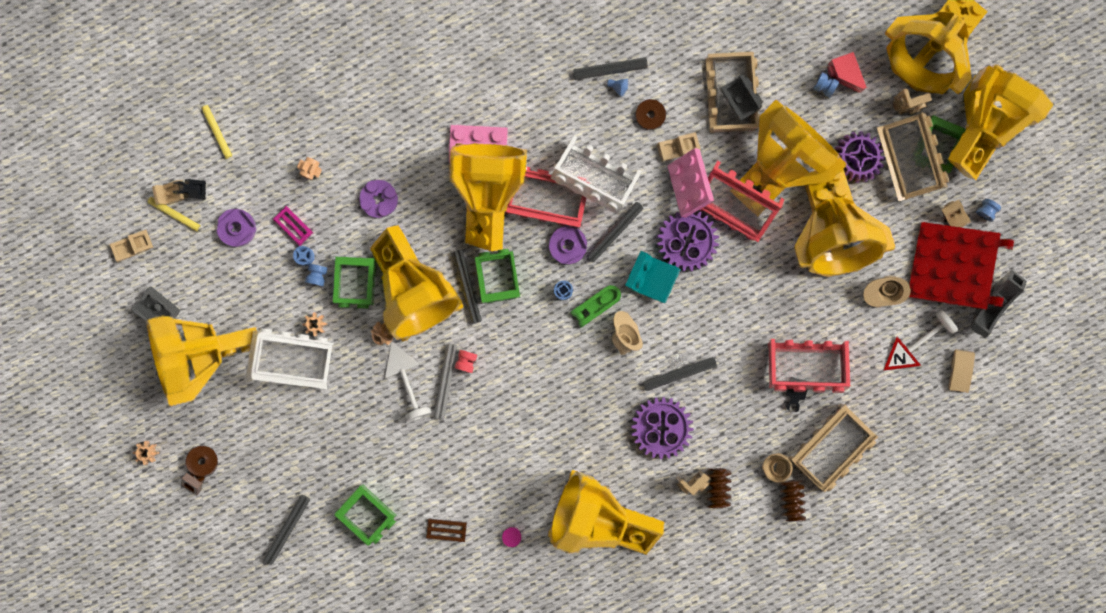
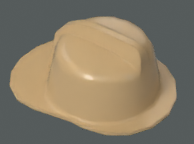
(886, 291)
(626, 333)

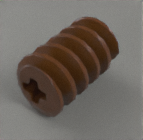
(719, 488)
(793, 500)

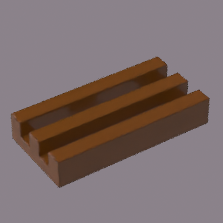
(447, 530)

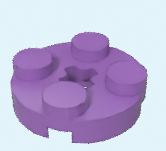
(384, 208)
(225, 227)
(571, 235)

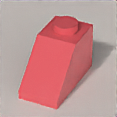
(847, 72)

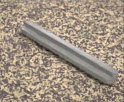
(445, 381)

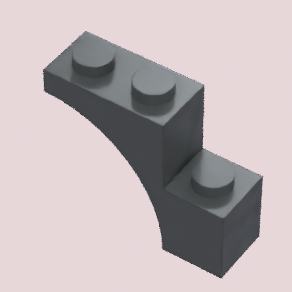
(1007, 287)

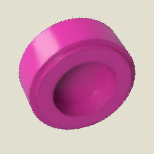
(511, 537)

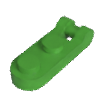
(597, 304)

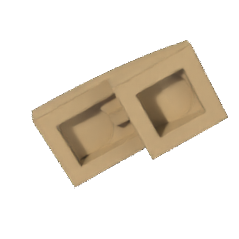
(677, 147)
(131, 246)
(962, 370)

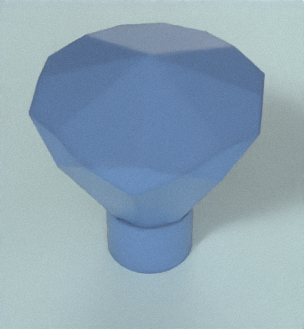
(619, 86)

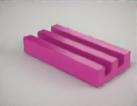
(282, 214)

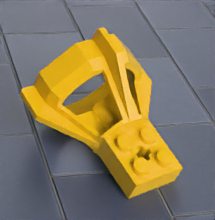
(947, 32)
(992, 126)
(778, 167)
(487, 181)
(838, 222)
(413, 292)
(200, 347)
(594, 519)

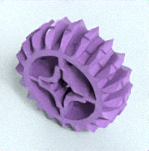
(860, 139)

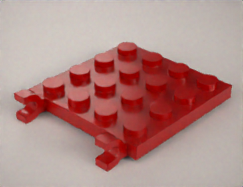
(956, 265)

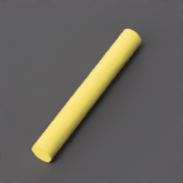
(216, 131)
(174, 214)

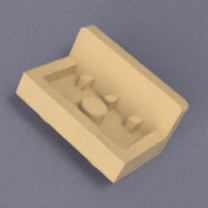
(903, 102)
(696, 484)

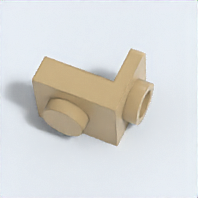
(164, 194)
(955, 214)

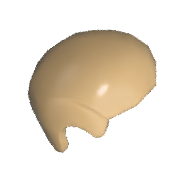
(783, 469)

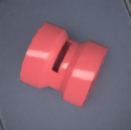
(465, 361)

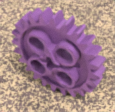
(703, 247)
(644, 427)

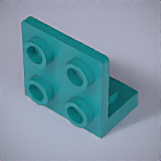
(652, 277)

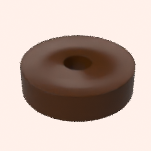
(650, 106)
(208, 467)

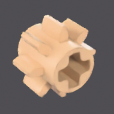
(309, 168)
(320, 323)
(381, 334)
(150, 454)

